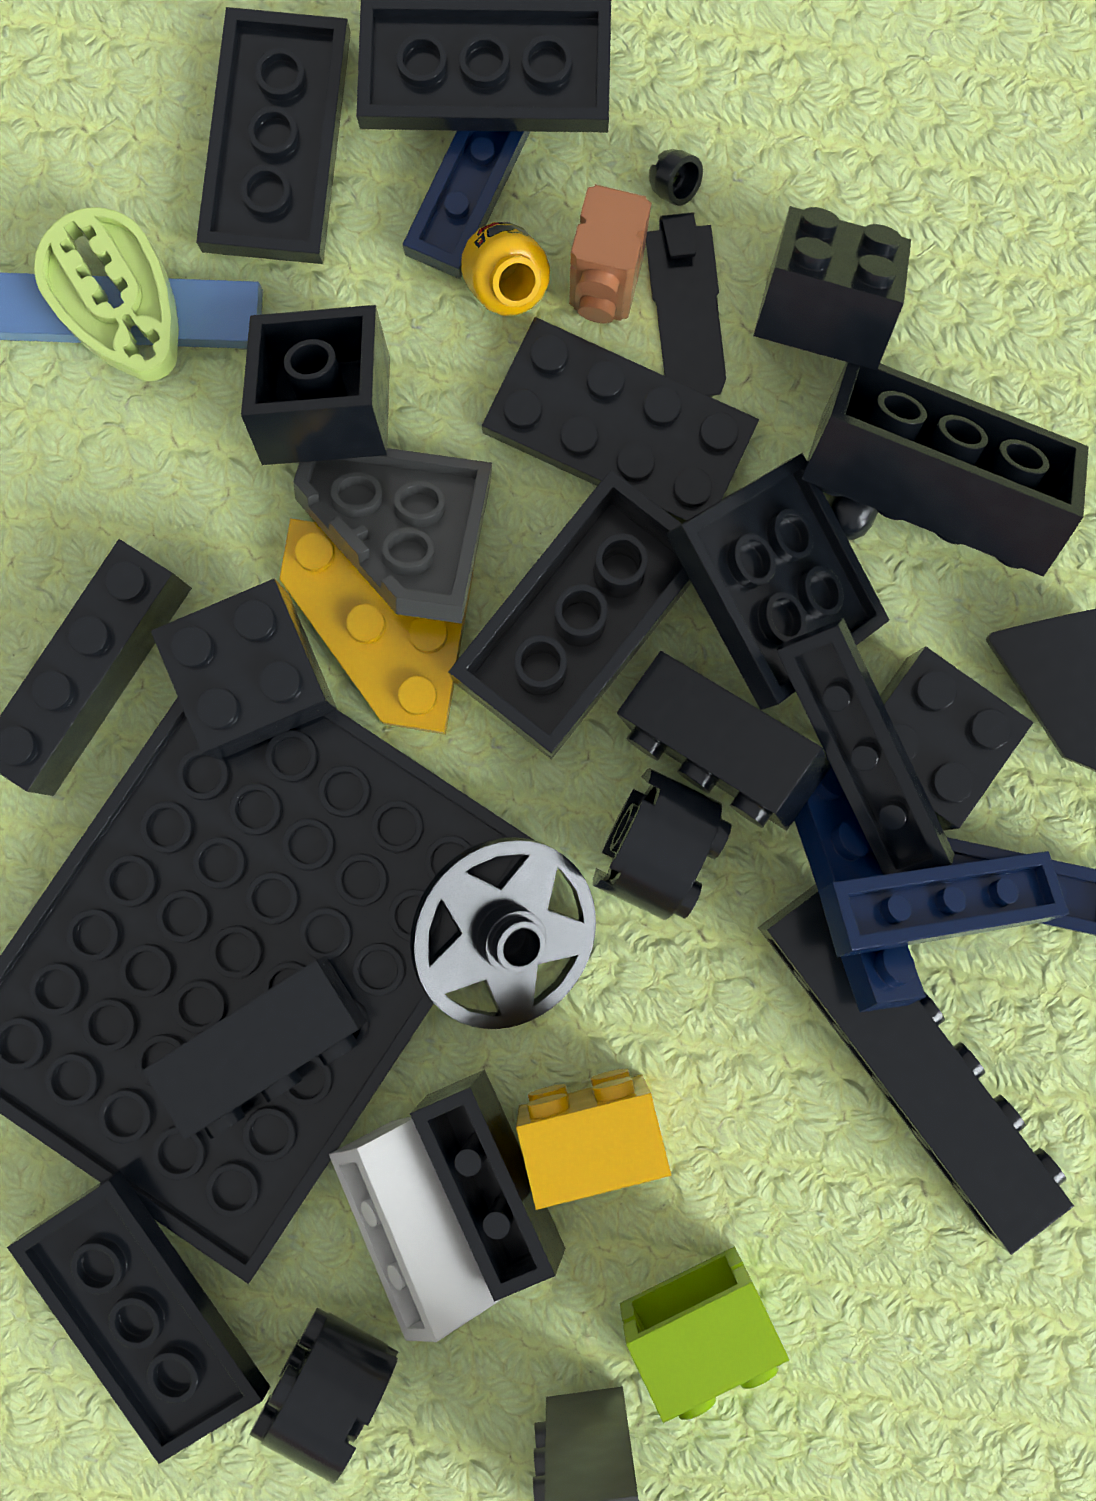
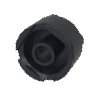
(662, 846)
(325, 1395)

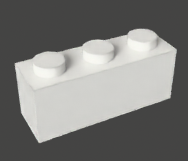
(411, 1232)

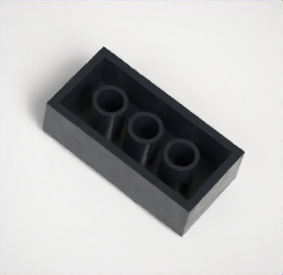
(949, 466)
(576, 616)

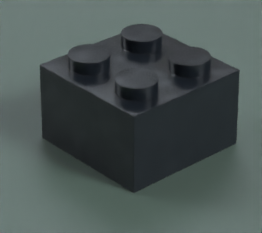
(834, 287)
(317, 385)
(243, 670)
(951, 732)

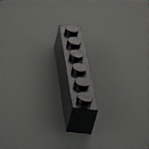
(929, 1086)

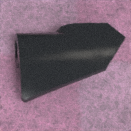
(1056, 676)

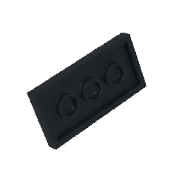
(484, 65)
(274, 135)
(605, 413)
(139, 1317)

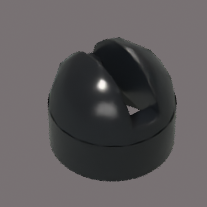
(676, 164)
(852, 516)

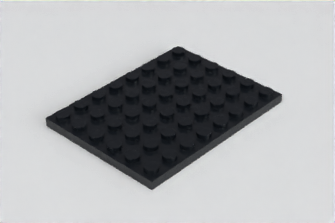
(194, 902)

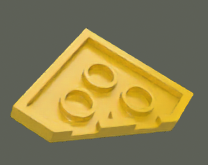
(389, 657)

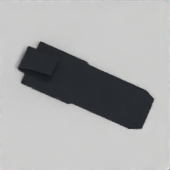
(686, 302)

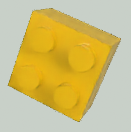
(590, 1138)

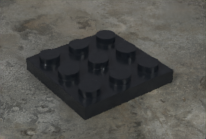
(772, 570)

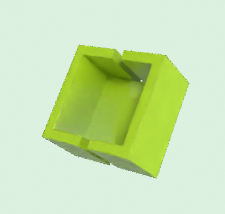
(701, 1336)

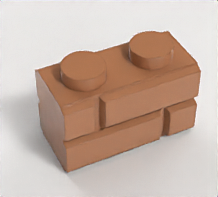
(608, 253)

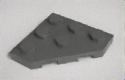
(403, 524)

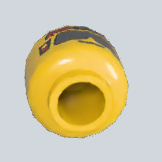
(505, 268)

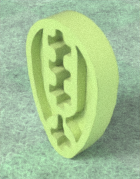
(83, 304)

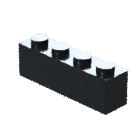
(85, 668)

